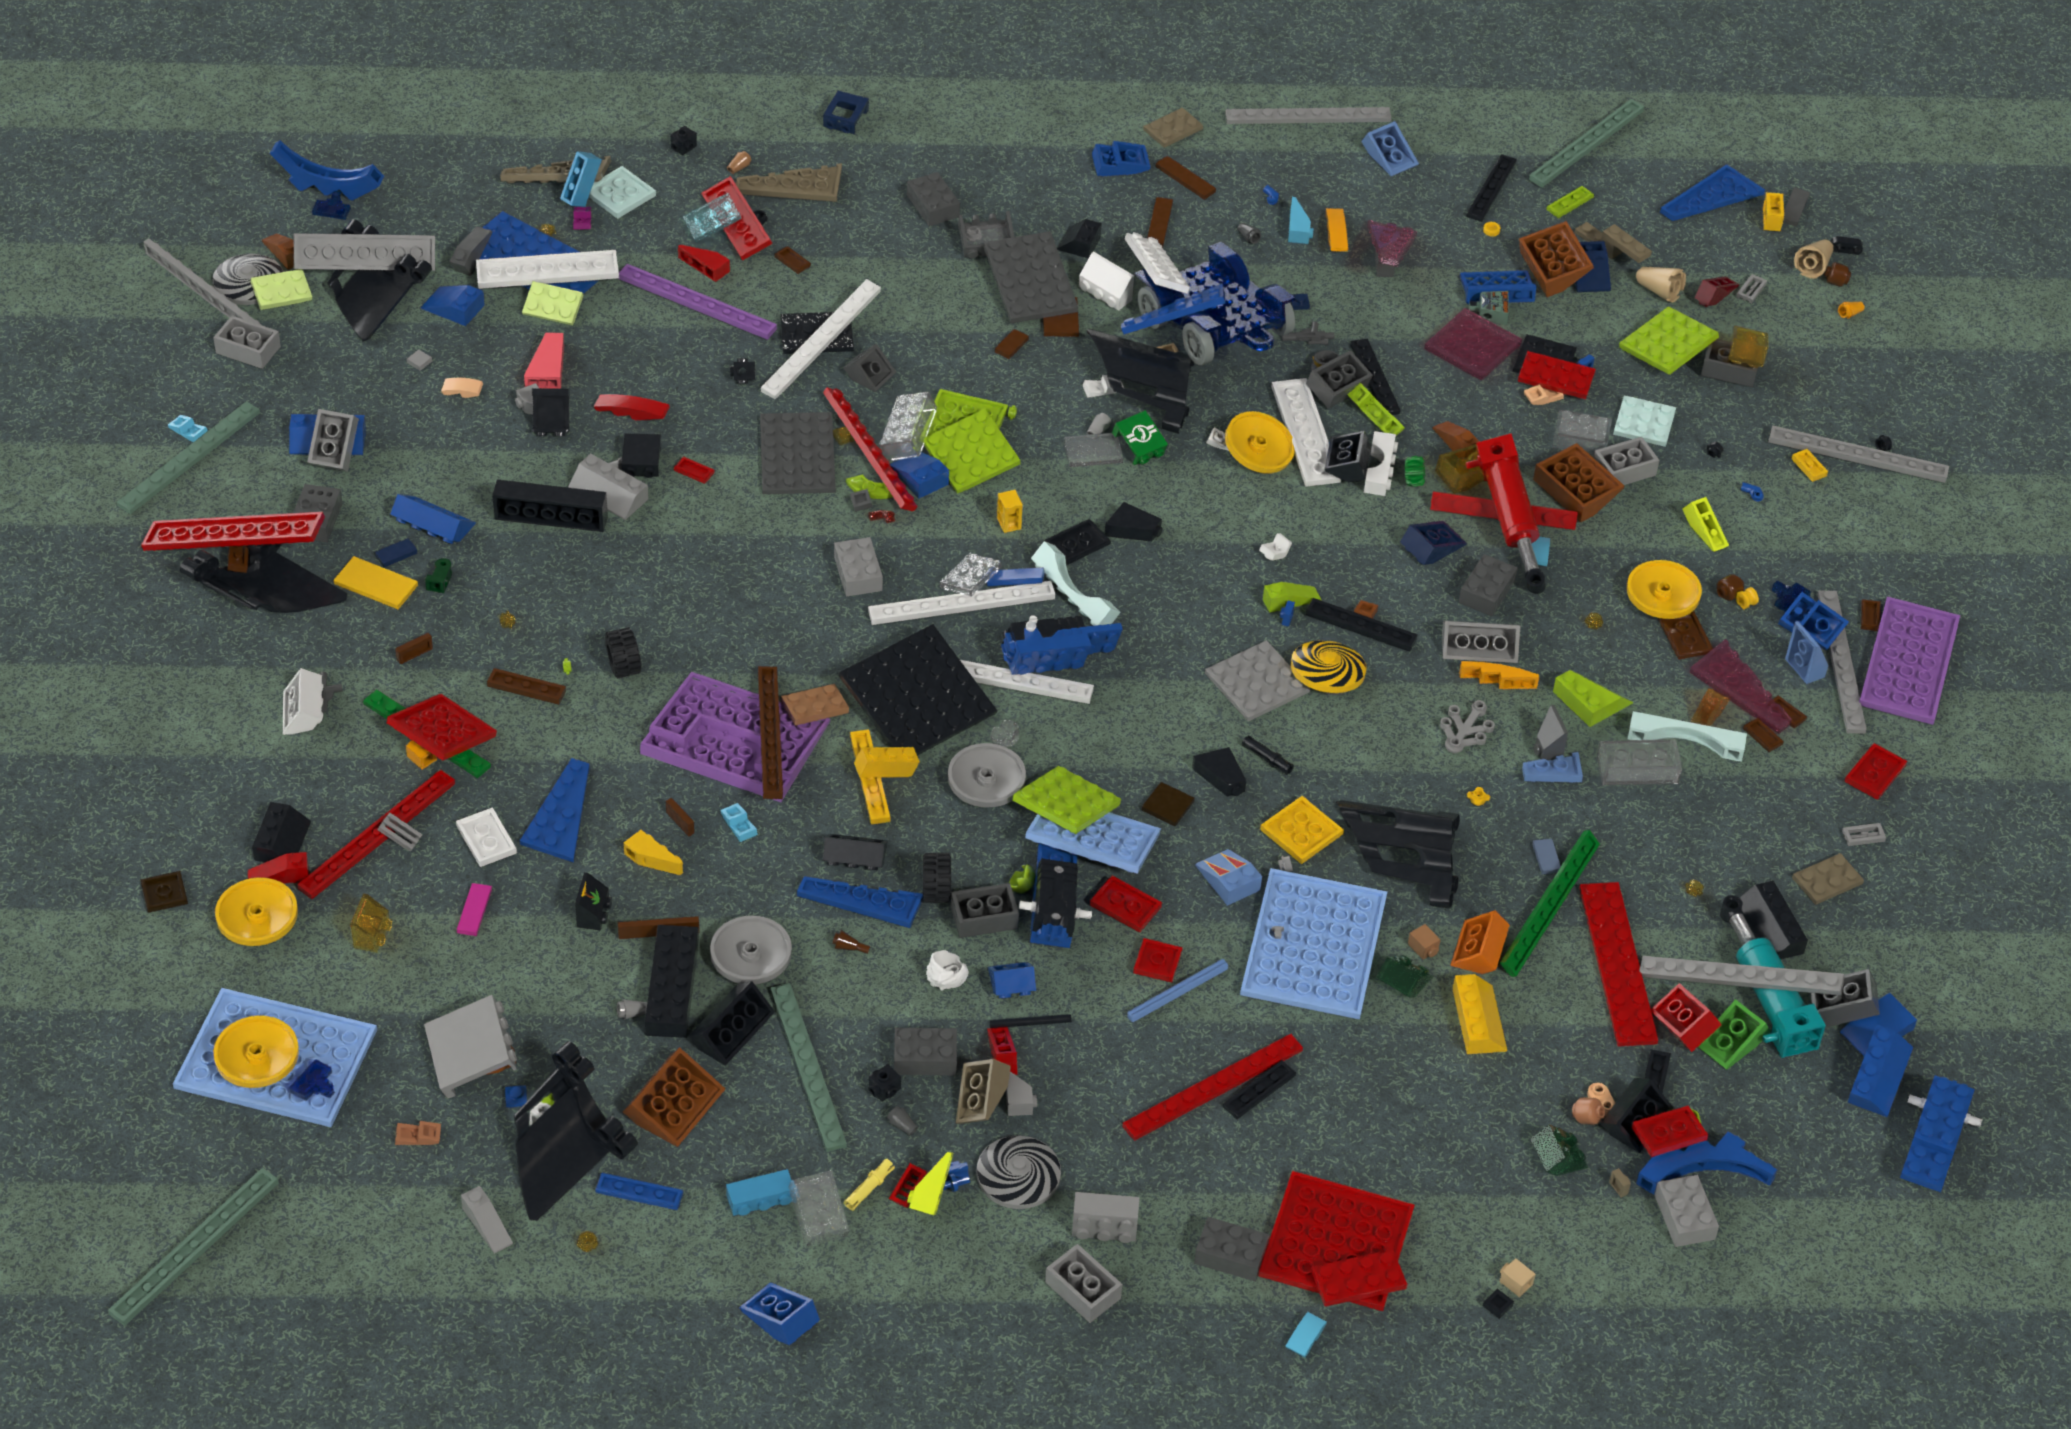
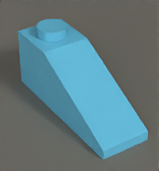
(1299, 224)

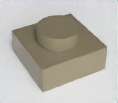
(1620, 1182)

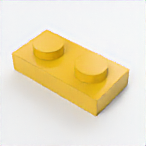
(1809, 465)

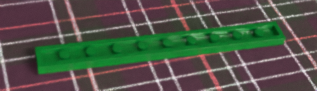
(1549, 903)

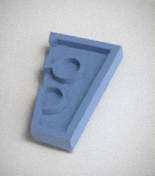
(1557, 770)

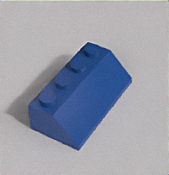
(302, 430)
(431, 518)
(1881, 1071)

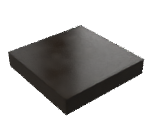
(1168, 804)
(164, 891)

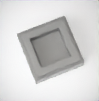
(419, 360)

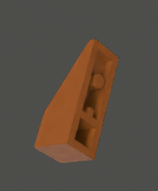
(282, 248)
(1455, 436)

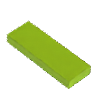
(1570, 202)

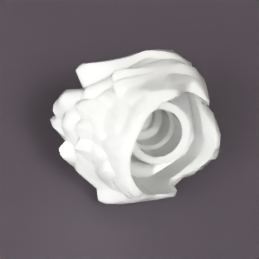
(946, 970)

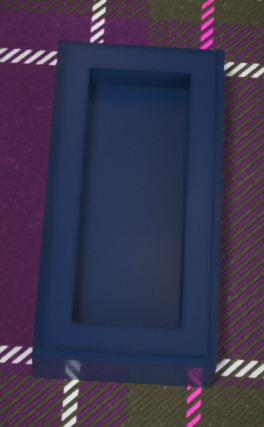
(396, 552)

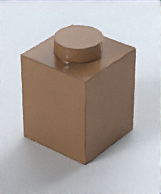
(1424, 942)

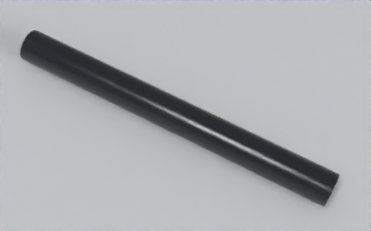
(1030, 1021)

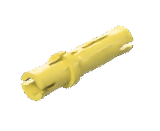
(873, 1180)

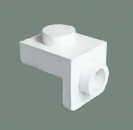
(1277, 549)

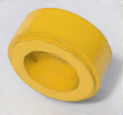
(1491, 229)

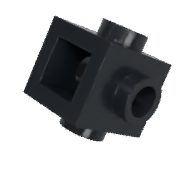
(683, 140)
(743, 363)
(884, 1083)

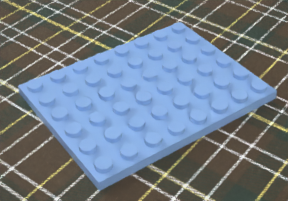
(1324, 944)
(320, 1036)

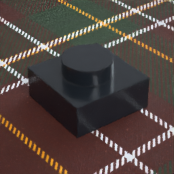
(1498, 1303)

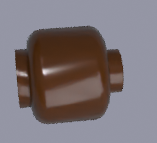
(1837, 274)
(1729, 587)

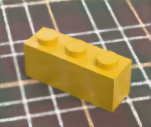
(886, 762)

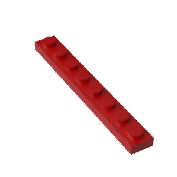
(1485, 508)

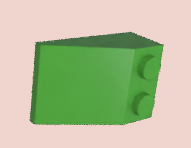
(1736, 1037)

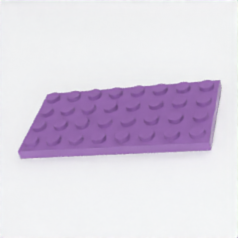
(1909, 660)

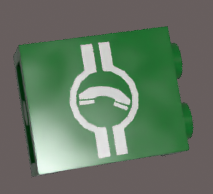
(1141, 437)

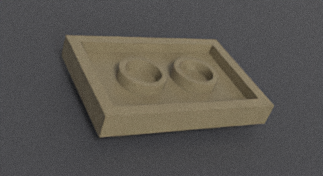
(1173, 127)
(1827, 879)

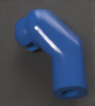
(1273, 195)
(1755, 491)

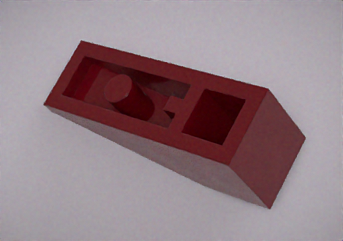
(1714, 290)

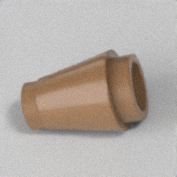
(739, 162)

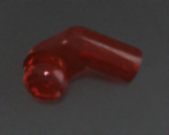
(881, 514)

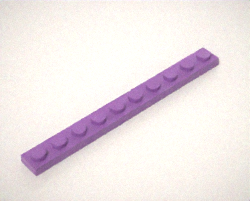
(697, 301)

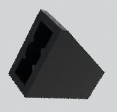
(1133, 524)
(1221, 771)

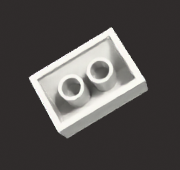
(1107, 281)
(302, 702)

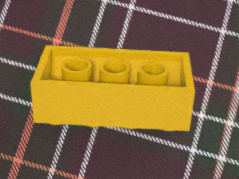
(1478, 1015)

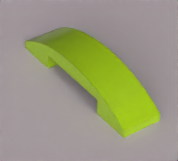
(1375, 411)

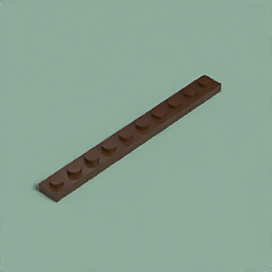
(770, 733)

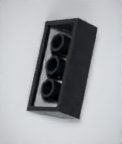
(1772, 919)
(732, 1022)

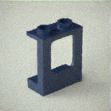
(847, 101)

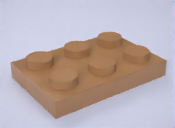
(814, 704)

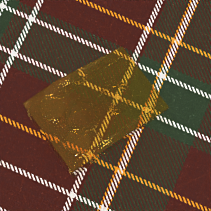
(1748, 347)
(1453, 470)

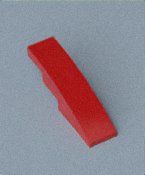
(636, 407)

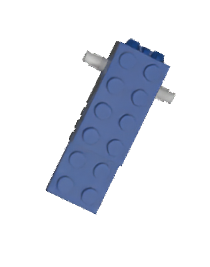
(1937, 1132)

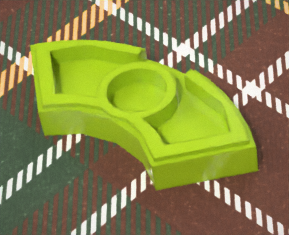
(875, 489)

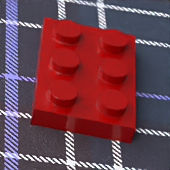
(1875, 771)
(1126, 903)
(1669, 1131)

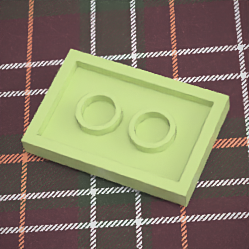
(281, 289)
(552, 303)

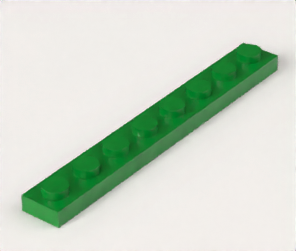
(466, 760)

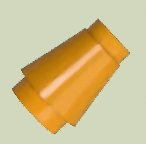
(1849, 309)

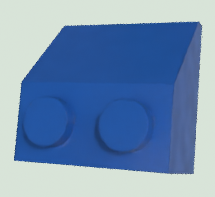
(1012, 979)

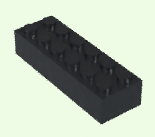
(550, 505)
(672, 981)

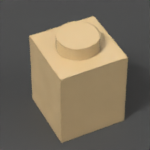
(1517, 1277)

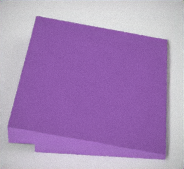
(719, 735)

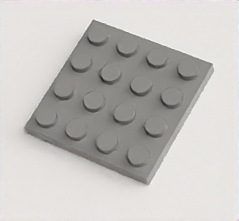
(1256, 680)

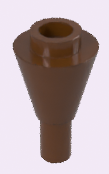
(846, 942)

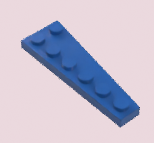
(880, 904)

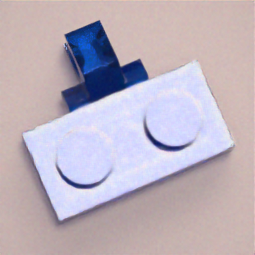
(332, 207)
(1787, 594)
(313, 1081)

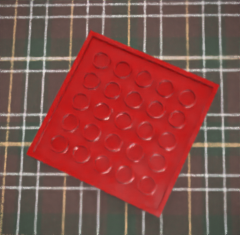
(1329, 1224)

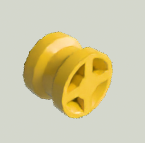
(1747, 598)

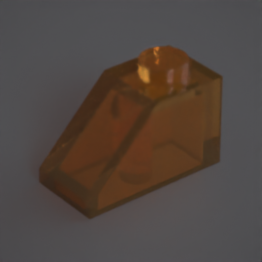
(1710, 707)

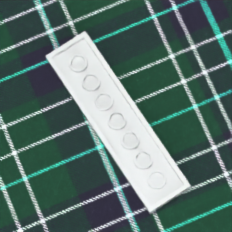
(1156, 262)
(547, 269)
(1305, 425)

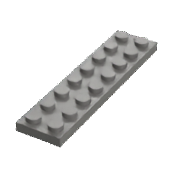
(360, 250)

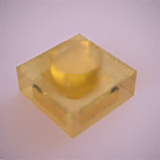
(843, 436)

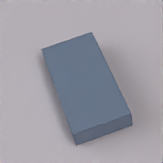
(1546, 856)

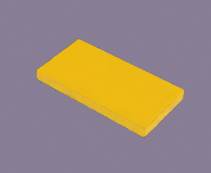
(375, 582)

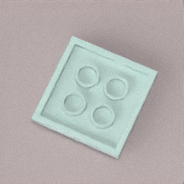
(621, 192)
(1644, 420)

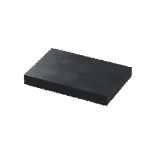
(1079, 541)

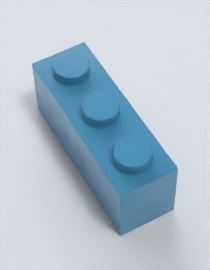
(580, 179)
(759, 1192)

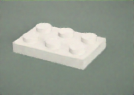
(486, 837)

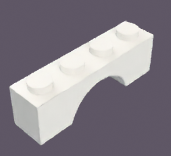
(1377, 477)

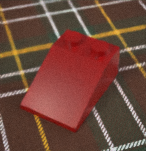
(1686, 1017)

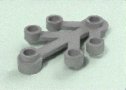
(1478, 709)

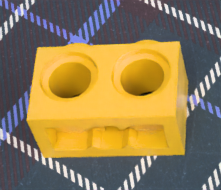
(1773, 211)
(1009, 511)

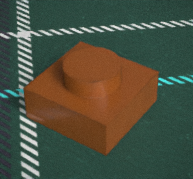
(1366, 609)

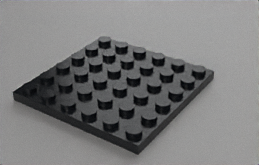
(917, 692)

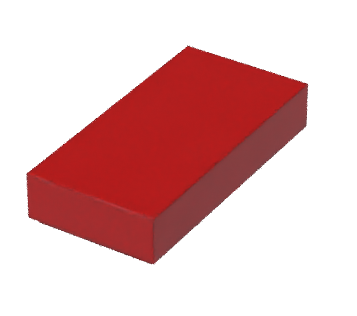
(694, 470)

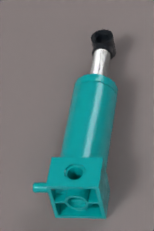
(1795, 1026)

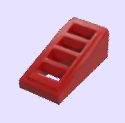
(911, 1170)

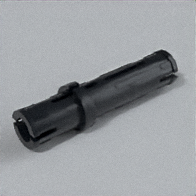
(1274, 759)

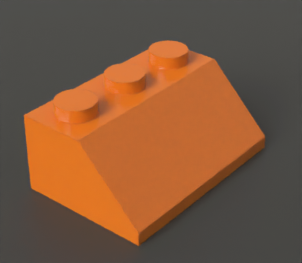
(1481, 943)

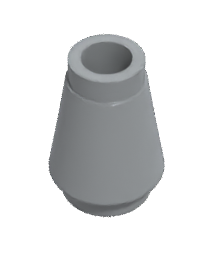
(1100, 424)
(629, 1009)

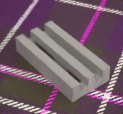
(1747, 296)
(404, 830)
(1864, 837)

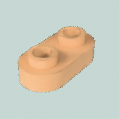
(1604, 1096)

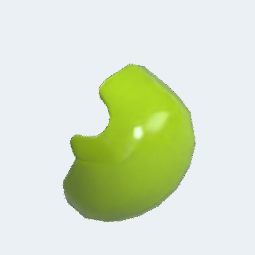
(1023, 881)

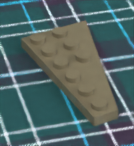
(556, 172)
(798, 184)

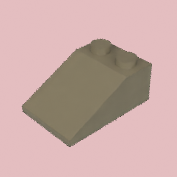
(981, 1089)

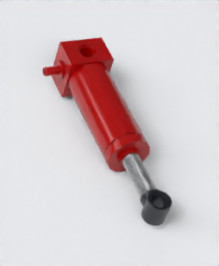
(1501, 470)

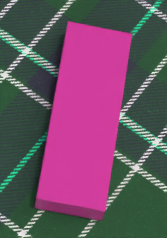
(474, 909)

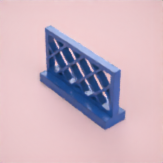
(1522, 291)

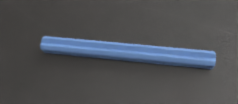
(1177, 990)

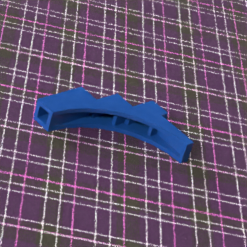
(306, 173)
(1726, 1156)

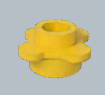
(1478, 796)

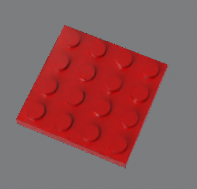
(441, 727)

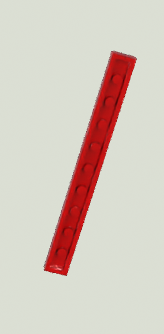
(870, 449)
(372, 838)
(1212, 1087)

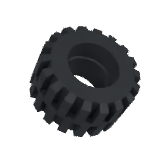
(623, 652)
(936, 877)

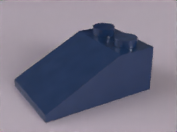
(1431, 541)

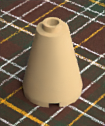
(1813, 258)
(1662, 281)

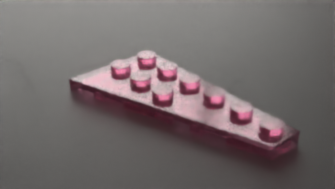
(1391, 241)
(1735, 679)

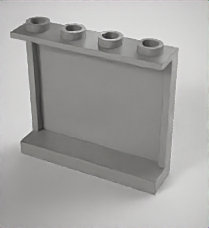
(469, 1043)

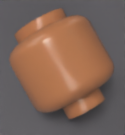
(1588, 1110)

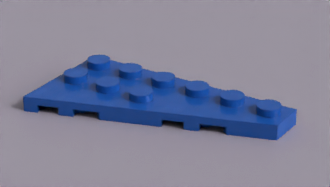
(1717, 190)
(1181, 307)
(559, 817)

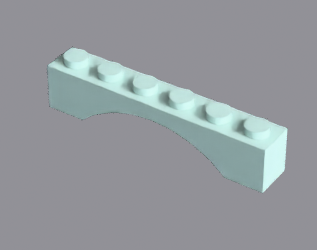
(1054, 563)
(1724, 742)

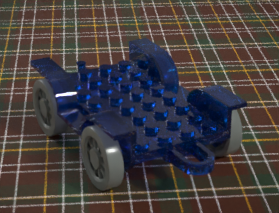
(1244, 316)

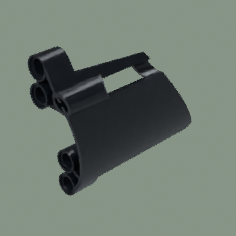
(374, 293)
(1149, 367)
(268, 583)
(566, 1137)

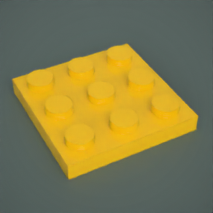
(1301, 829)

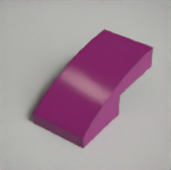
(582, 218)

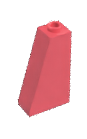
(547, 363)

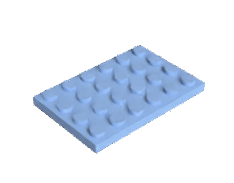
(1108, 840)

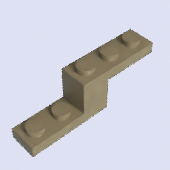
(1615, 240)

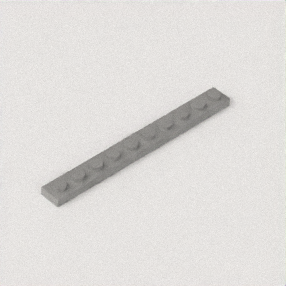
(1308, 115)
(194, 282)
(1859, 454)
(1844, 672)
(1742, 975)

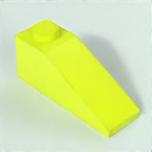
(1704, 523)
(930, 1189)

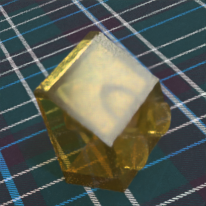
(370, 924)

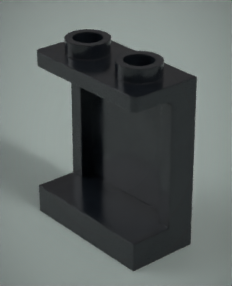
(551, 411)
(641, 454)

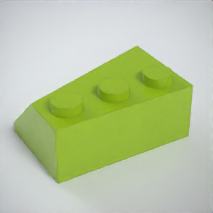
(1587, 698)

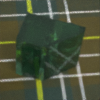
(1404, 975)
(1559, 1151)

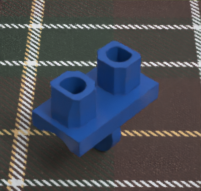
(957, 1176)

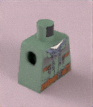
(1492, 306)

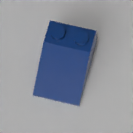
(455, 303)
(922, 474)
(781, 1312)

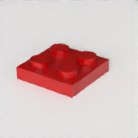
(1158, 960)

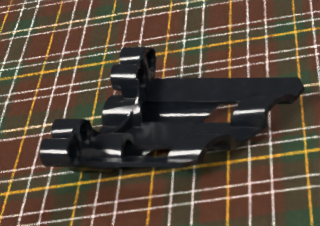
(1415, 830)

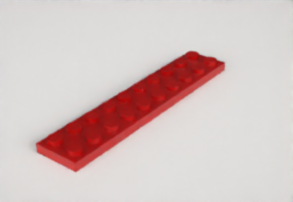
(233, 531)
(1618, 964)

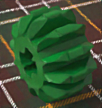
(1415, 471)

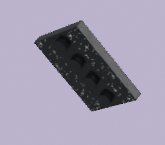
(799, 327)

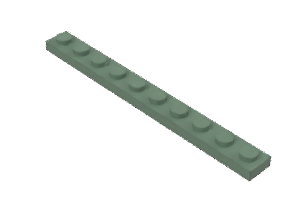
(1586, 143)
(188, 457)
(808, 1067)
(193, 1247)

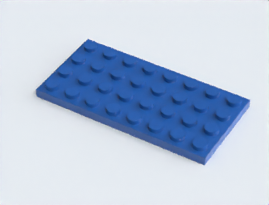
(517, 239)

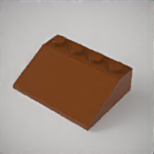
(1555, 258)
(1577, 481)
(674, 1098)

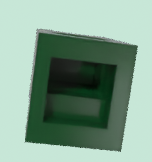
(439, 580)

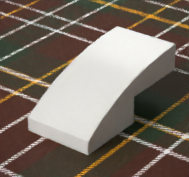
(1098, 388)

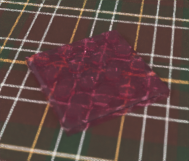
(1473, 344)

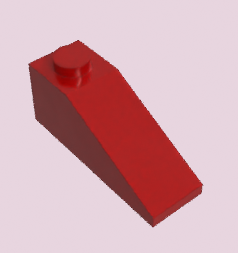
(705, 261)
(285, 869)
(1003, 1047)

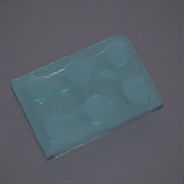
(712, 217)

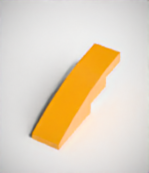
(1336, 229)
(1506, 676)

